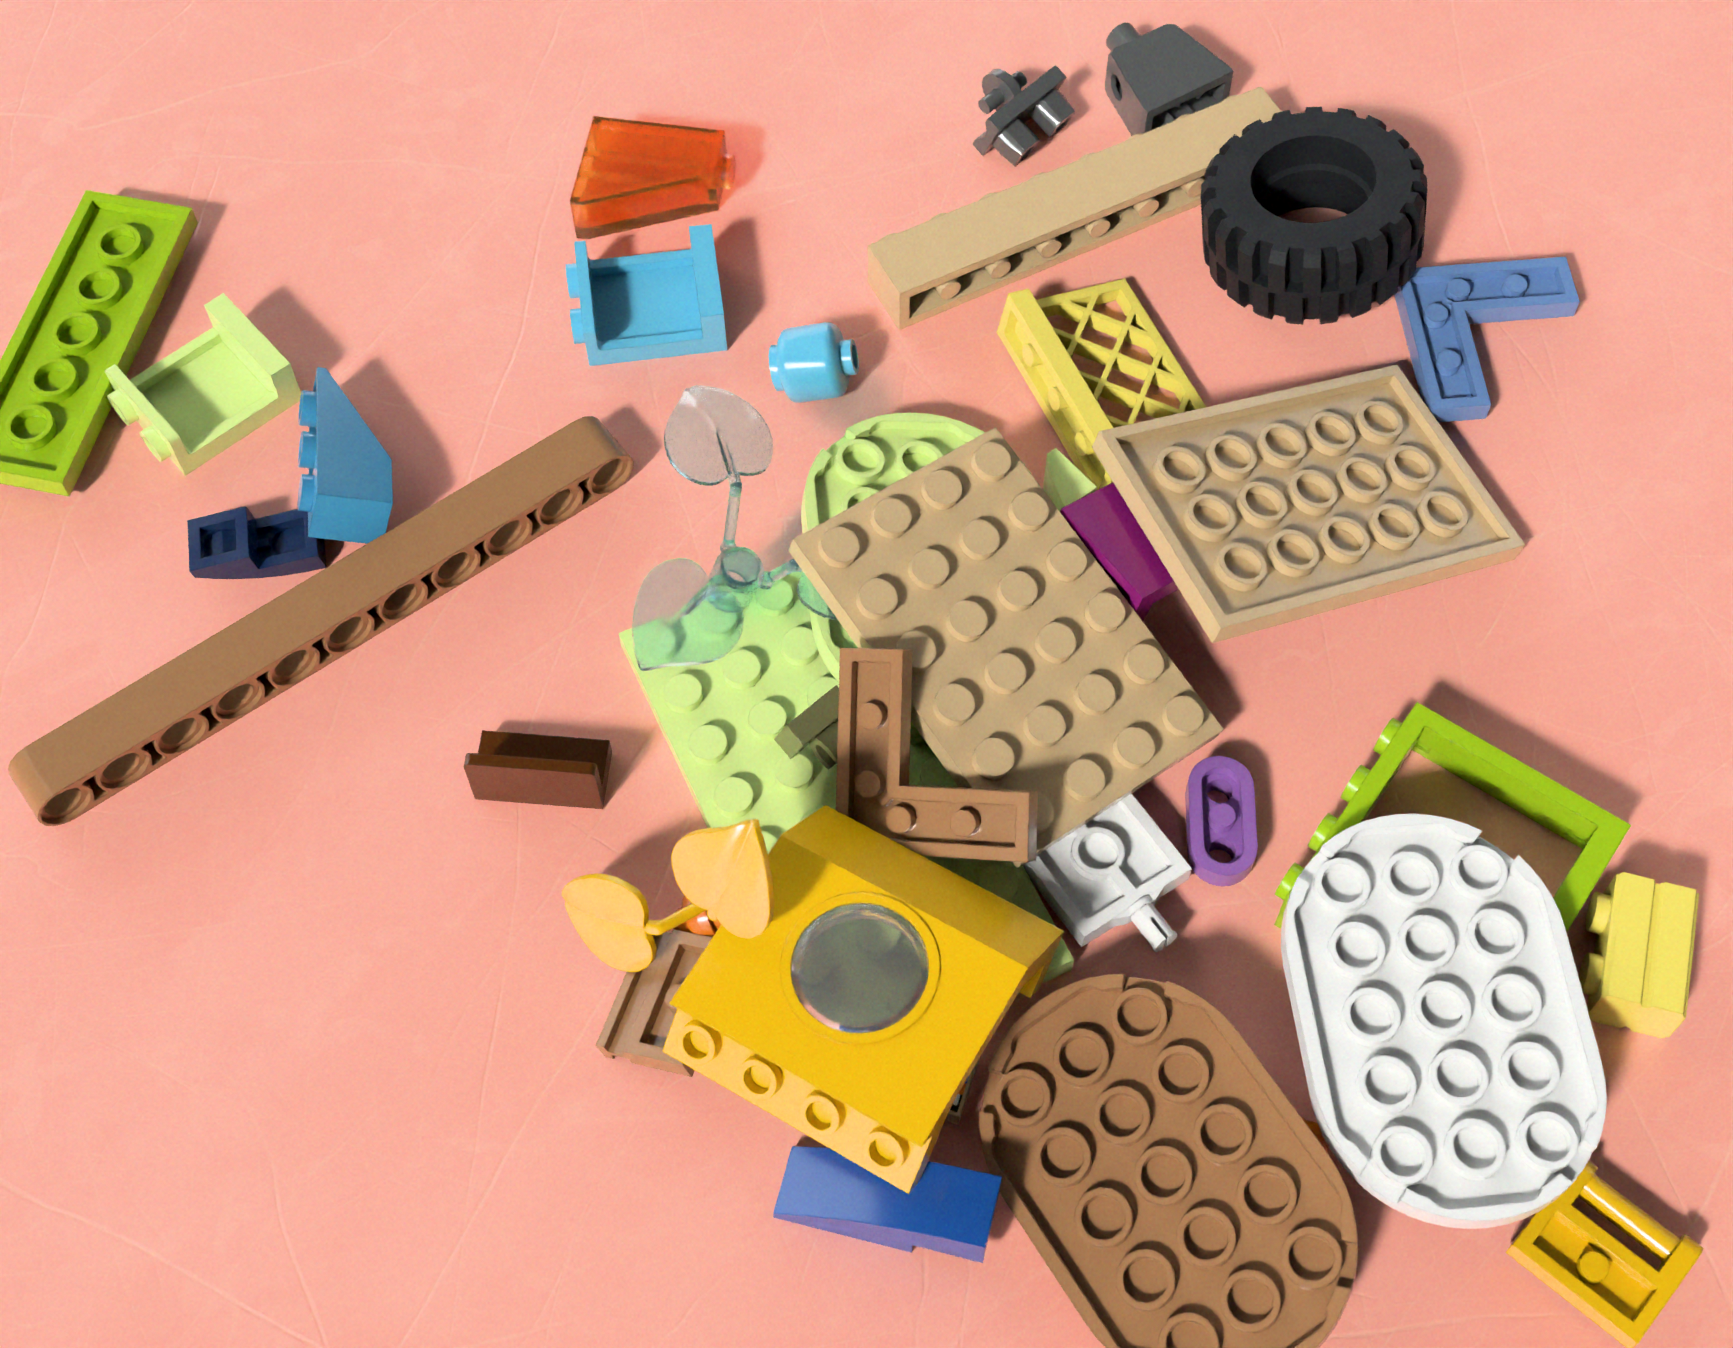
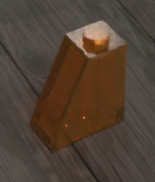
(647, 175)

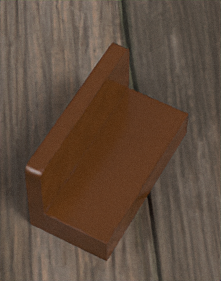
(539, 769)

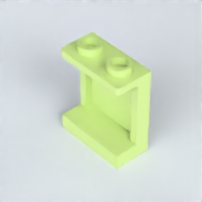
(207, 390)

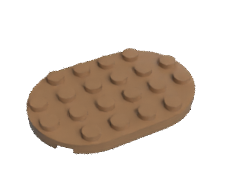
(1166, 1172)

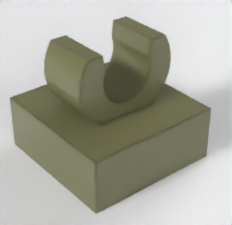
(815, 728)

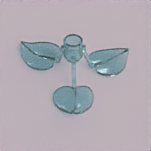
(680, 609)

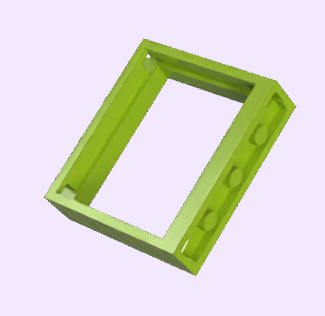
(1492, 772)

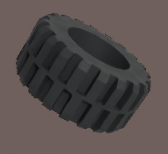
(1317, 266)

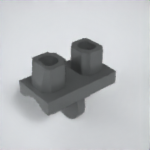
(1013, 107)

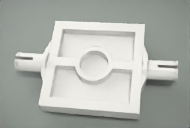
(1111, 875)

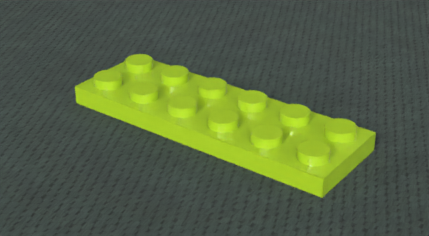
(78, 324)

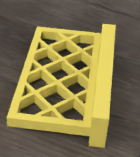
(1071, 395)

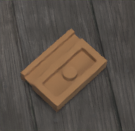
(642, 1010)

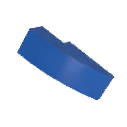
(944, 1212)

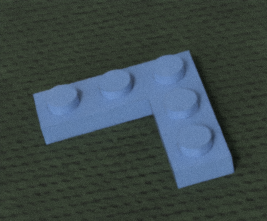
(1443, 302)

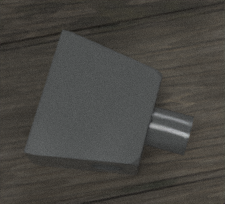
(1161, 76)

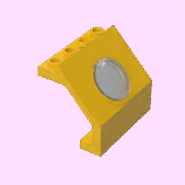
(859, 993)

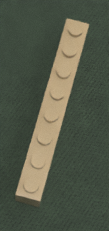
(1055, 213)

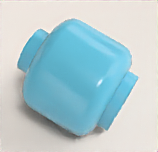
(813, 362)

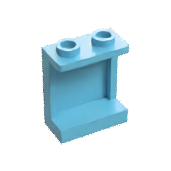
(648, 303)

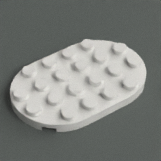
(1441, 1022)

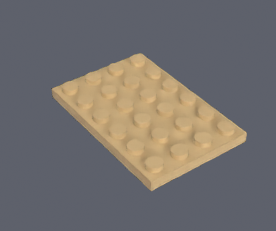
(1305, 500)
(1016, 634)

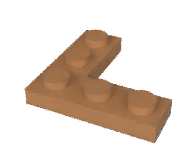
(876, 768)

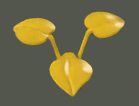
(715, 870)

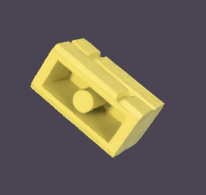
(1640, 954)

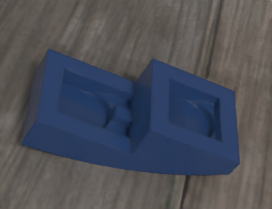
(244, 547)

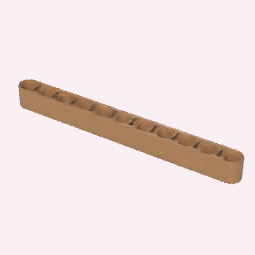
(316, 622)

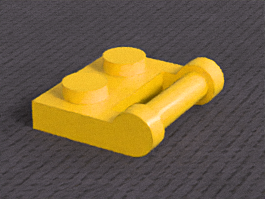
(1595, 1268)

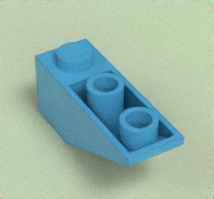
(348, 468)

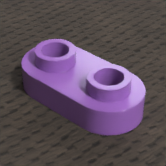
(1223, 825)

